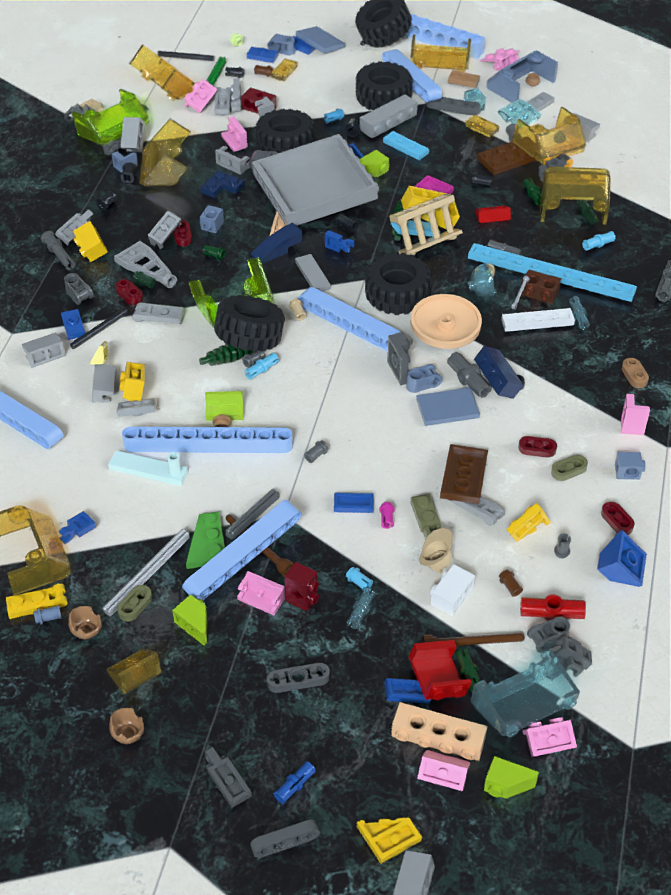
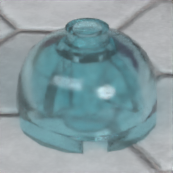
(482, 282)

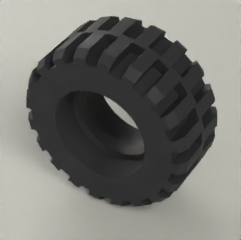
(383, 22)
(382, 83)
(284, 130)
(397, 269)
(249, 323)

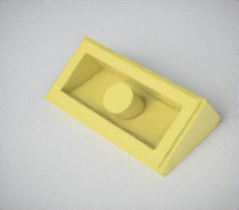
(101, 354)

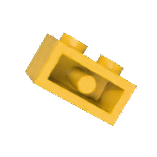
(90, 241)
(132, 381)

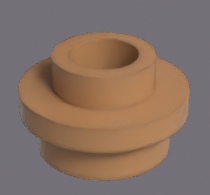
(532, 79)
(221, 421)

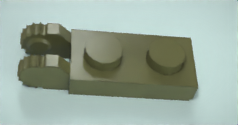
(425, 514)

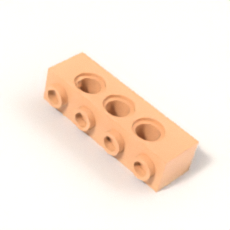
(432, 722)

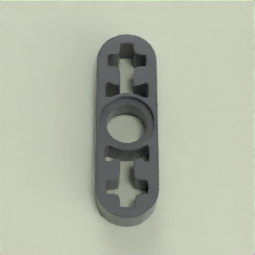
(281, 675)
(284, 838)

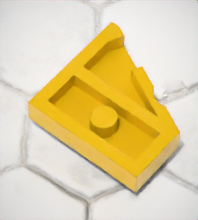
(527, 522)
(389, 836)

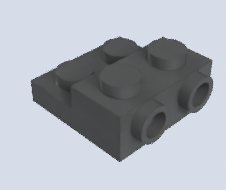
(398, 356)

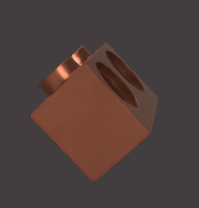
(541, 286)

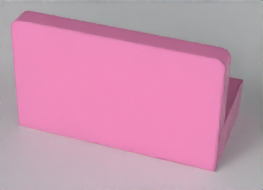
(634, 417)
(443, 770)

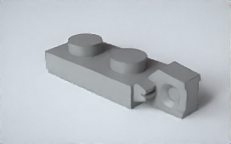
(236, 103)
(66, 232)

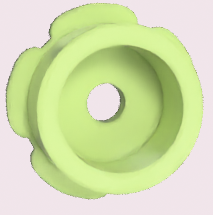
(236, 39)

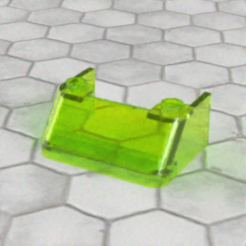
(107, 125)
(254, 286)

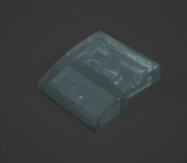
(519, 110)

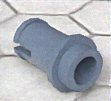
(47, 614)

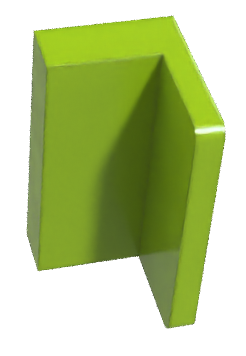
(226, 402)

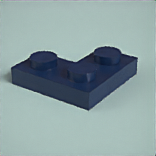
(222, 181)

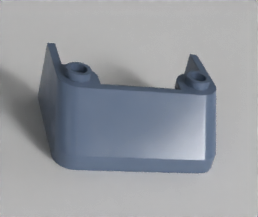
(504, 81)

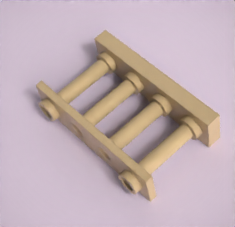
(415, 213)

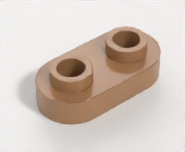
(635, 373)

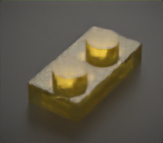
(284, 69)
(482, 125)

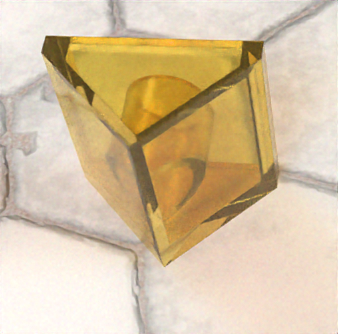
(135, 670)

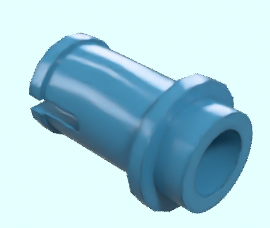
(335, 115)

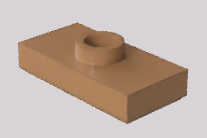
(463, 79)

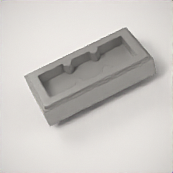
(541, 101)
(136, 407)

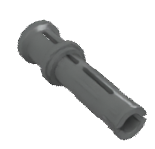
(55, 246)

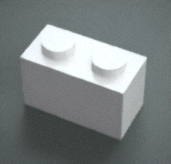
(452, 589)

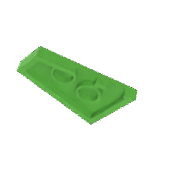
(206, 540)

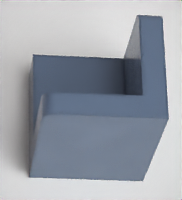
(119, 160)

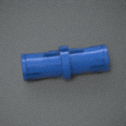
(294, 782)

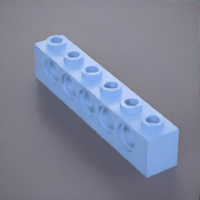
(443, 35)

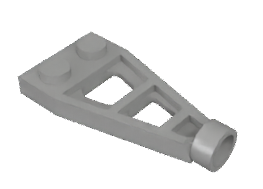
(137, 252)

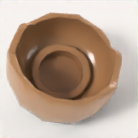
(84, 622)
(126, 726)

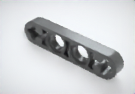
(455, 105)

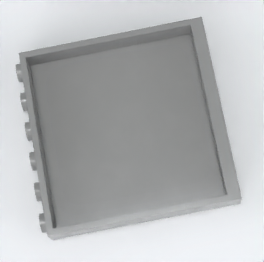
(315, 180)

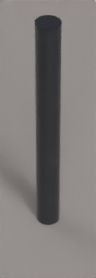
(186, 55)
(98, 328)

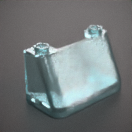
(526, 696)

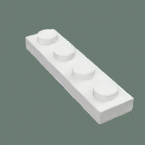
(537, 319)

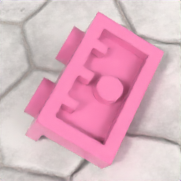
(200, 96)
(235, 136)
(551, 737)

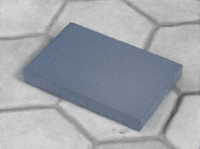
(320, 39)
(447, 406)

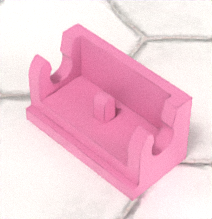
(261, 593)

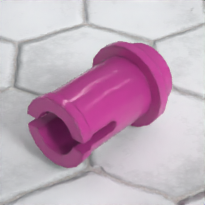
(387, 510)

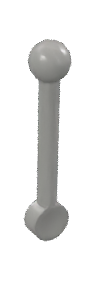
(525, 280)

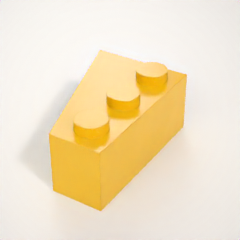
(415, 196)

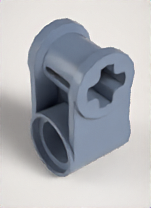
(282, 44)
(422, 378)

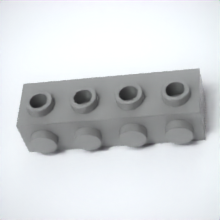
(388, 116)

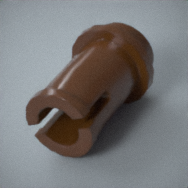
(263, 70)
(507, 578)

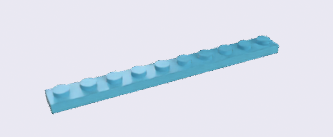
(568, 276)

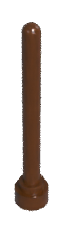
(283, 565)
(474, 640)

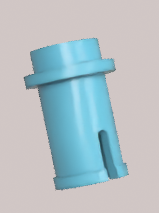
(354, 575)

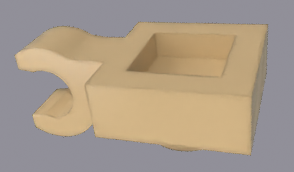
(96, 106)

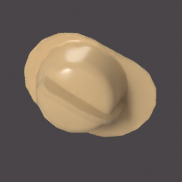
(437, 550)

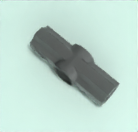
(664, 289)
(469, 374)

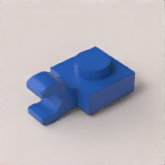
(335, 242)
(77, 525)

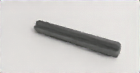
(253, 513)

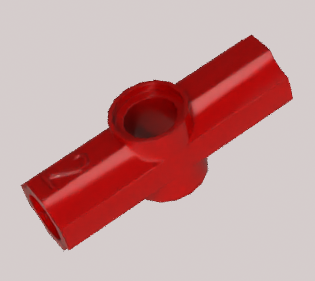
(552, 607)

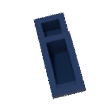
(278, 243)

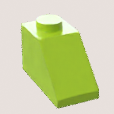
(375, 163)
(192, 618)
(509, 779)

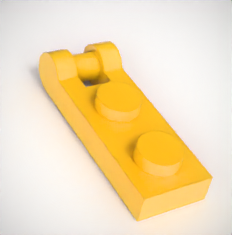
(26, 603)

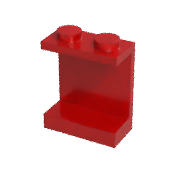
(437, 671)

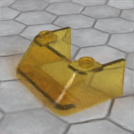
(440, 56)
(161, 73)
(543, 143)
(158, 159)
(576, 184)
(44, 564)

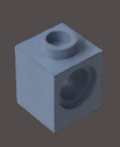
(211, 219)
(629, 465)

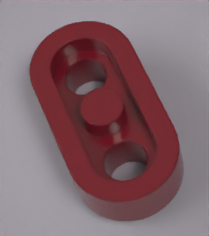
(183, 234)
(129, 292)
(537, 446)
(619, 520)

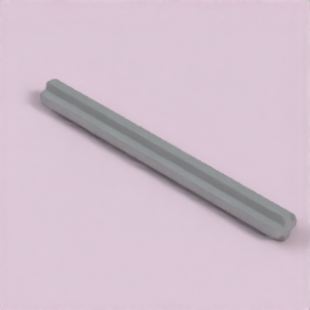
(147, 571)

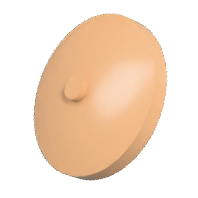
(446, 321)

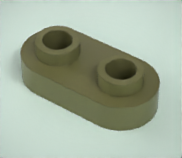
(569, 467)
(133, 604)

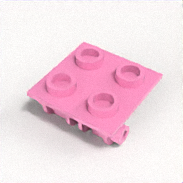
(502, 58)

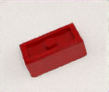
(493, 214)

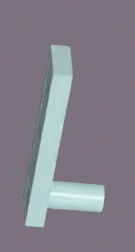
(145, 467)

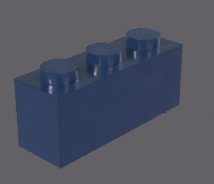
(498, 372)

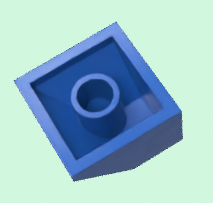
(623, 561)

